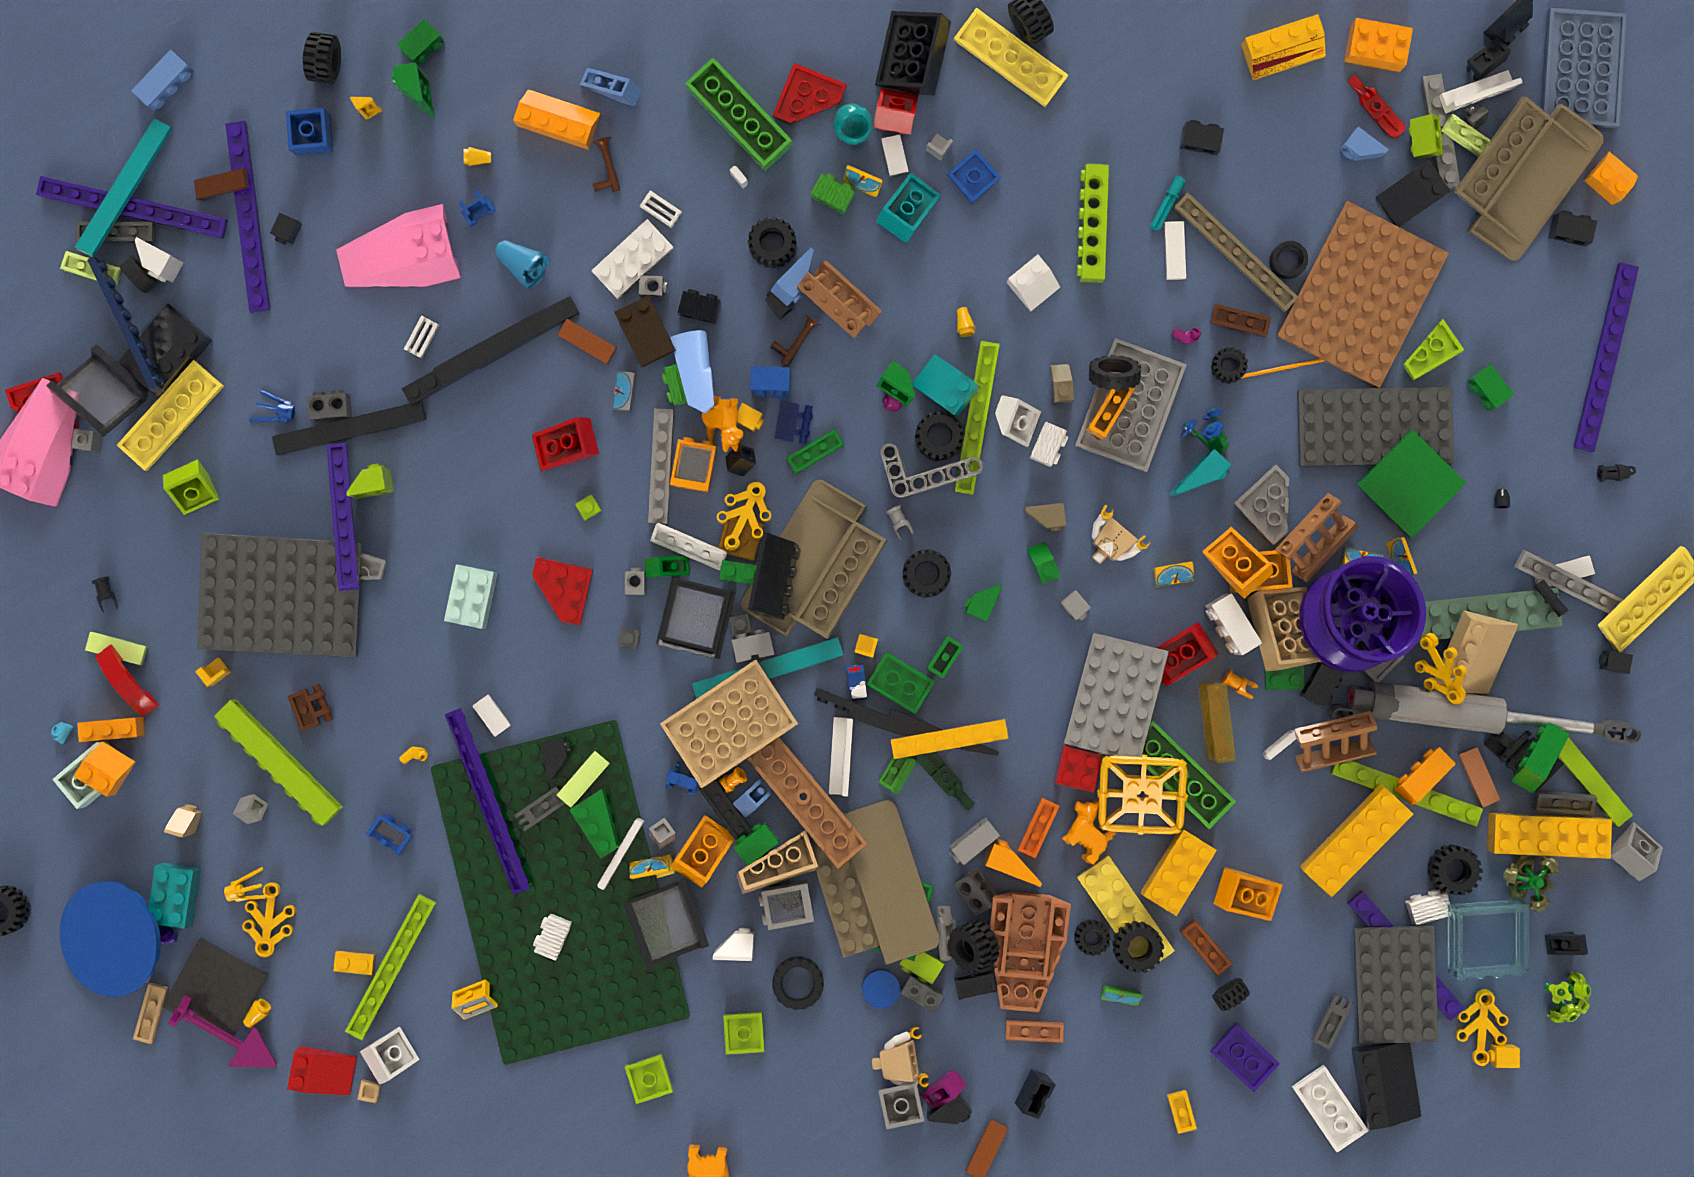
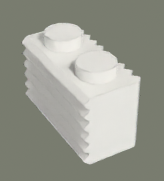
(1048, 444)
(1428, 907)
(552, 937)

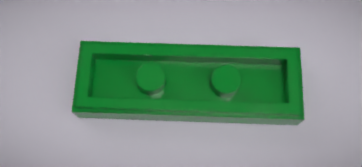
(815, 451)

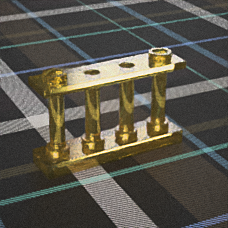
(1217, 722)

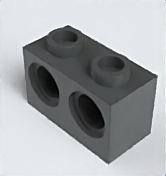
(329, 410)
(975, 891)
(922, 993)

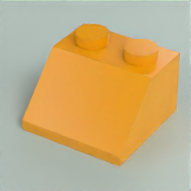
(1611, 179)
(104, 769)

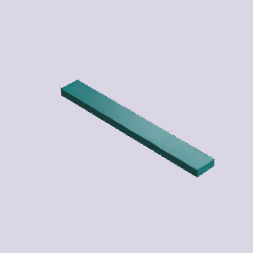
(123, 188)
(781, 664)

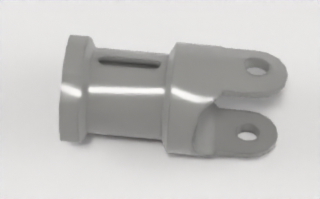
(899, 520)

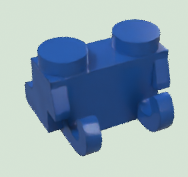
(477, 209)
(680, 779)

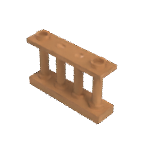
(839, 299)
(1327, 545)
(1333, 730)

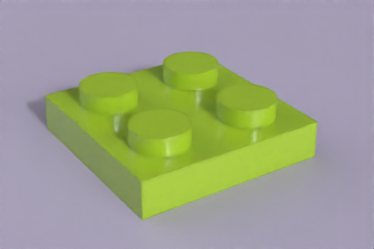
(743, 1033)
(649, 1078)

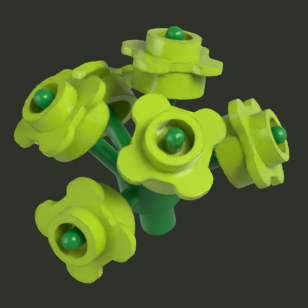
(1561, 992)

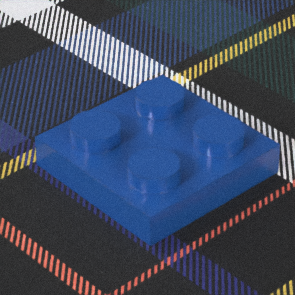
(974, 176)

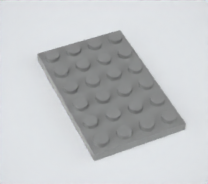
(1142, 419)
(1116, 697)

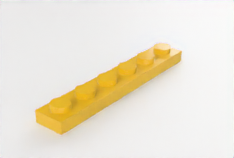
(949, 739)

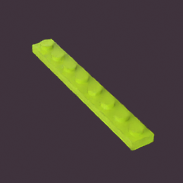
(978, 413)
(1432, 800)
(390, 967)

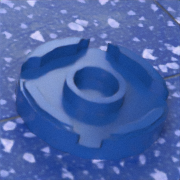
(881, 988)

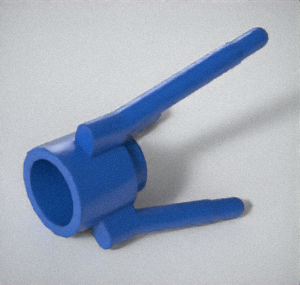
(284, 410)

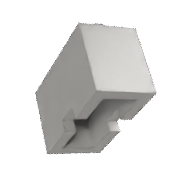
(746, 646)

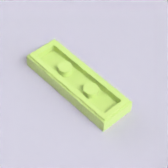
(1465, 135)
(79, 265)
(128, 650)
(582, 779)

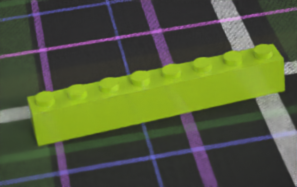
(278, 762)

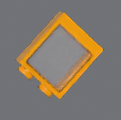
(695, 463)

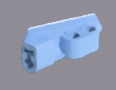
(695, 368)

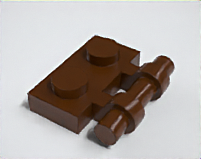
(304, 708)

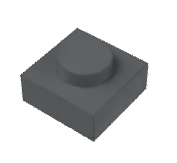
(740, 624)
(629, 638)

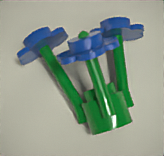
(1213, 431)

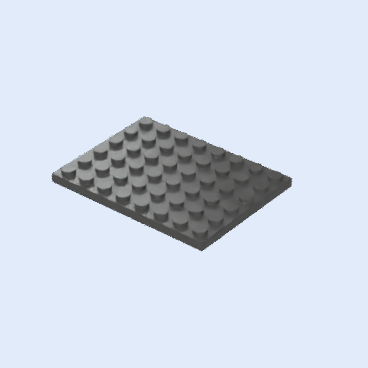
(275, 596)

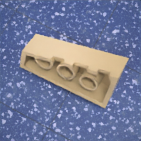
(780, 864)

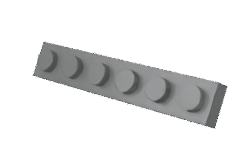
(1445, 164)
(661, 466)
(1567, 582)

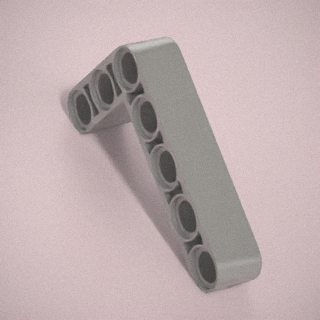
(929, 483)

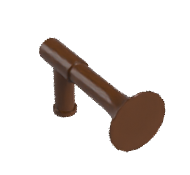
(612, 181)
(790, 354)

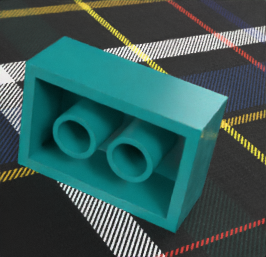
(174, 894)

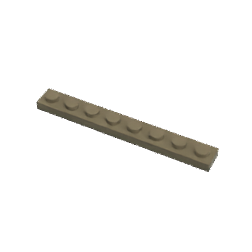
(1236, 252)

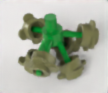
(1539, 883)

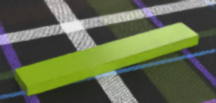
(1594, 784)

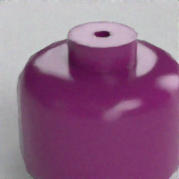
(891, 403)

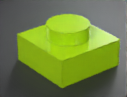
(588, 507)

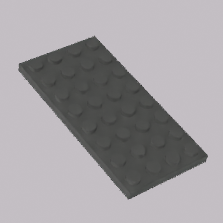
(1366, 423)

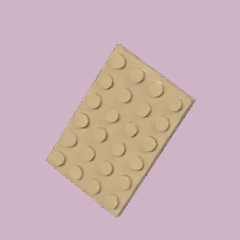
(729, 723)

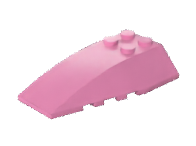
(402, 253)
(38, 448)

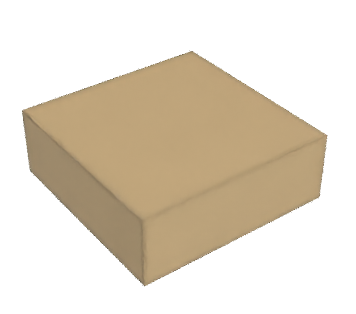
(369, 1091)

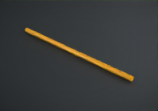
(1282, 368)

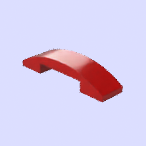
(124, 683)

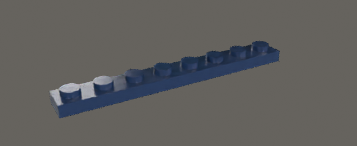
(129, 330)

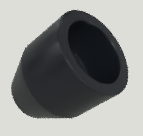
(1502, 499)

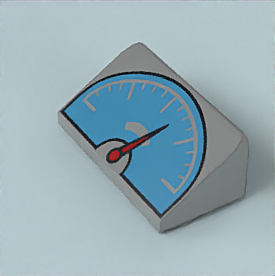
(624, 391)

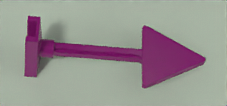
(250, 1052)

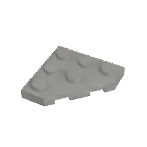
(1267, 504)

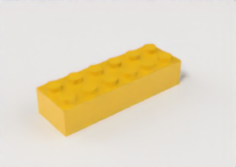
(1549, 835)
(1356, 840)

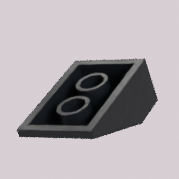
(1511, 21)
(1413, 194)

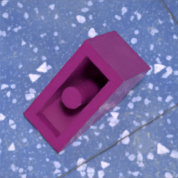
(944, 1089)

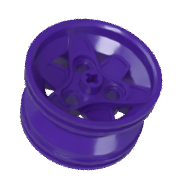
(1403, 613)

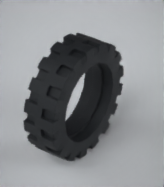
(1129, 370)
(807, 1001)

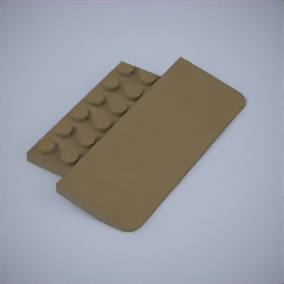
(1526, 174)
(831, 563)
(878, 891)

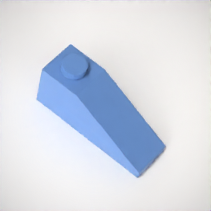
(611, 86)
(786, 286)

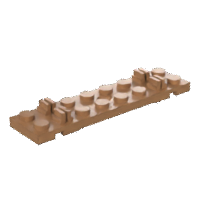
(816, 813)

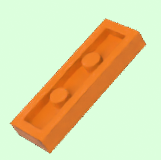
(1038, 827)

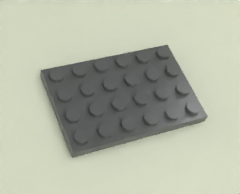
(1396, 984)

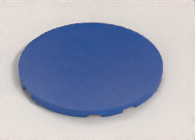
(109, 938)

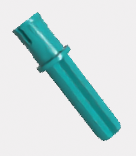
(1168, 202)

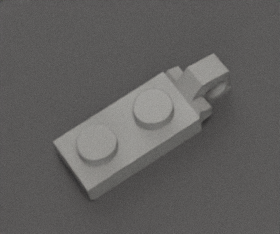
(945, 925)

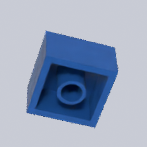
(309, 131)
(770, 381)

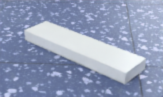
(688, 546)
(620, 853)

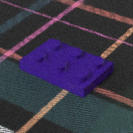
(1244, 1057)

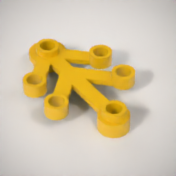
(745, 512)
(1442, 671)
(268, 923)
(1482, 1023)

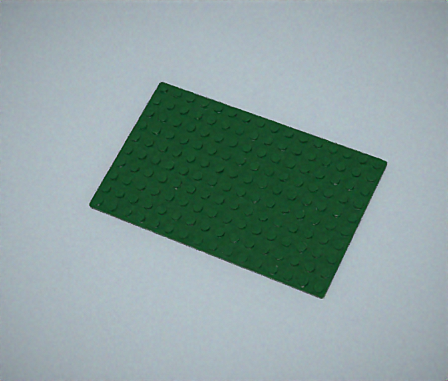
(600, 976)

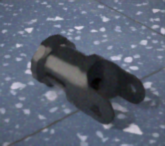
(1617, 472)
(104, 591)

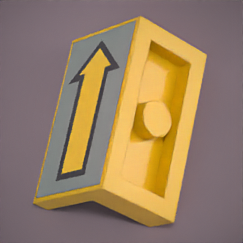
(473, 1000)

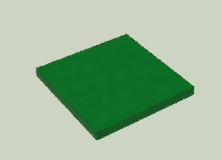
(1411, 483)

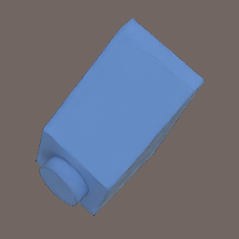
(1362, 146)
(753, 797)

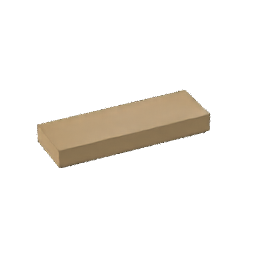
(150, 1013)

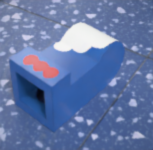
(857, 682)

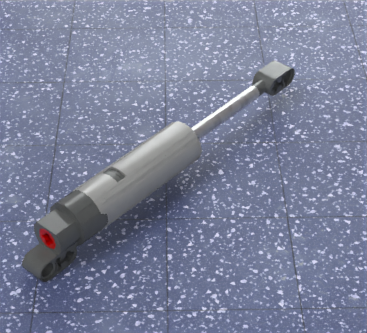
(1473, 714)

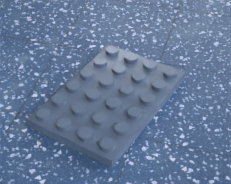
(1585, 64)

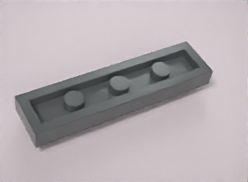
(123, 231)

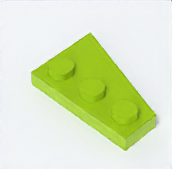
(1434, 351)

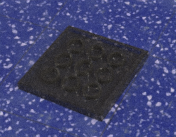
(218, 986)

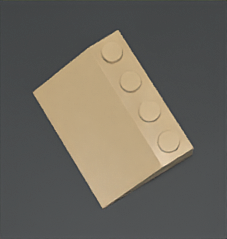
(1278, 627)
(1481, 649)

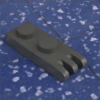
(540, 808)
(1331, 1021)

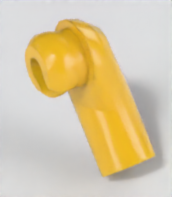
(414, 752)

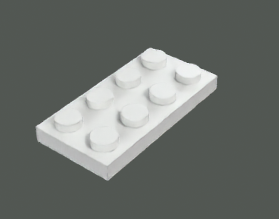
(632, 258)
(1330, 1108)

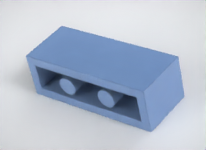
(162, 80)

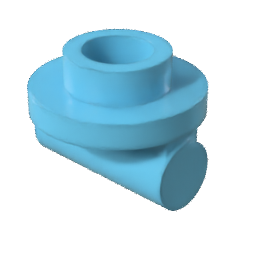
(61, 731)

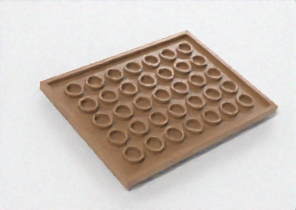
(1362, 294)

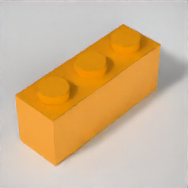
(1109, 412)
(111, 729)
(1424, 775)

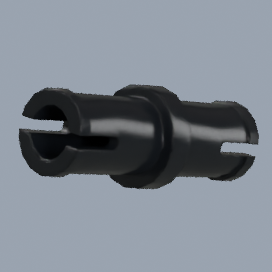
(1551, 598)

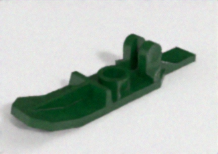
(937, 769)

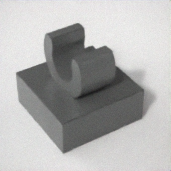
(1476, 118)

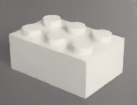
(1232, 624)

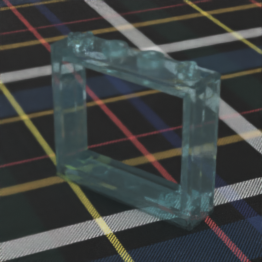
(1455, 938)

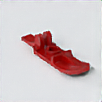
(1384, 115)

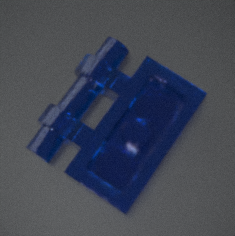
(788, 419)

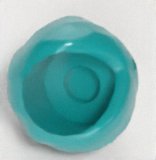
(853, 124)

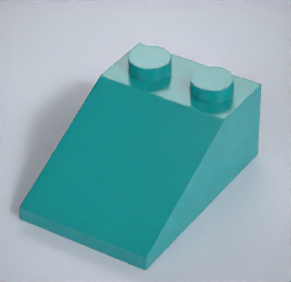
(908, 208)
(946, 385)
(1208, 469)

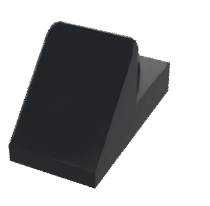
(1566, 944)

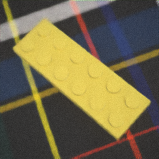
(1010, 57)
(170, 415)
(1649, 600)
(1119, 903)

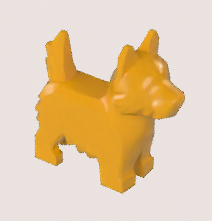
(723, 416)
(1086, 833)
(707, 1166)

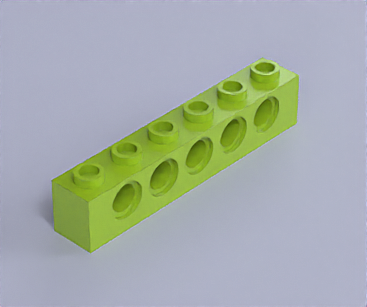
(1100, 174)

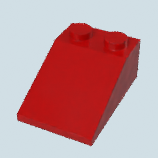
(565, 443)
(1186, 653)
(321, 1072)

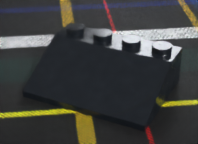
(913, 52)
(171, 345)
(774, 577)
(1386, 1084)

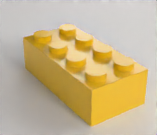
(1178, 872)

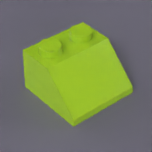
(372, 482)
(190, 487)

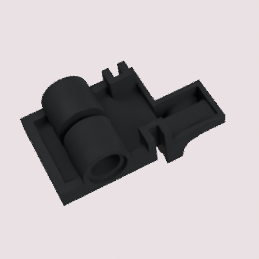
(1506, 749)

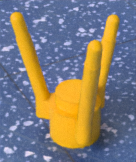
(237, 892)

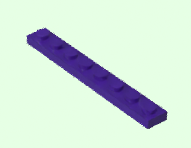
(342, 517)
(1374, 917)

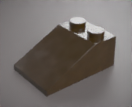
(645, 331)

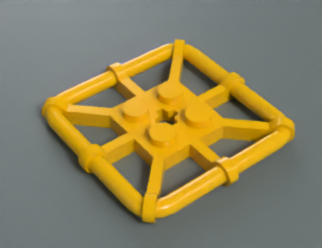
(1149, 804)

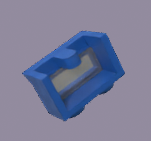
(390, 834)

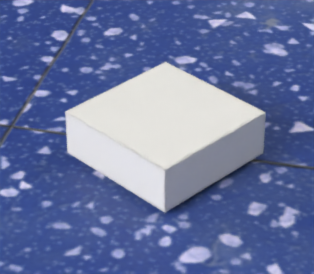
(738, 176)

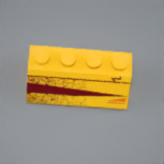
(1284, 47)

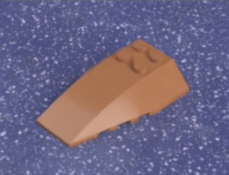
(1031, 940)

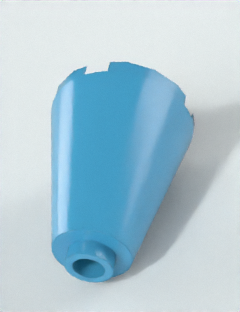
(522, 262)

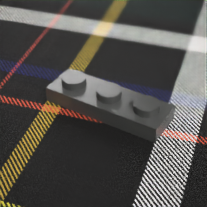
(1565, 802)

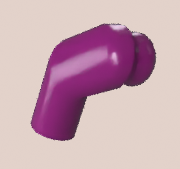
(1187, 337)

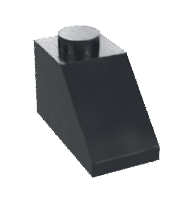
(555, 754)
(951, 1112)

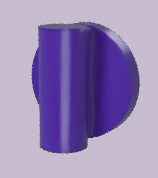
(167, 935)

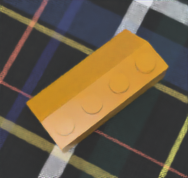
(556, 119)

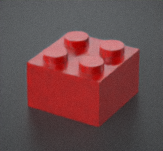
(1077, 768)

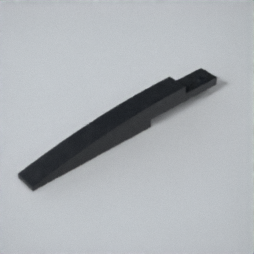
(490, 350)
(894, 722)

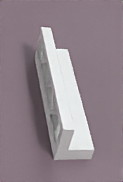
(1478, 91)
(840, 756)

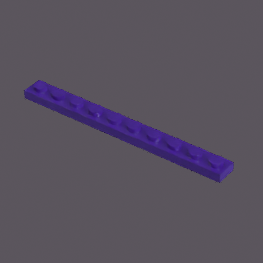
(135, 207)
(248, 220)
(1606, 357)
(487, 801)

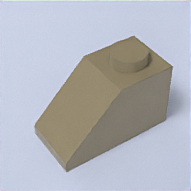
(1061, 384)
(1048, 516)

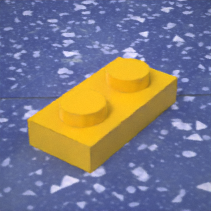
(354, 962)
(1181, 1111)

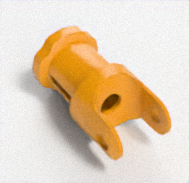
(1238, 683)
(733, 779)

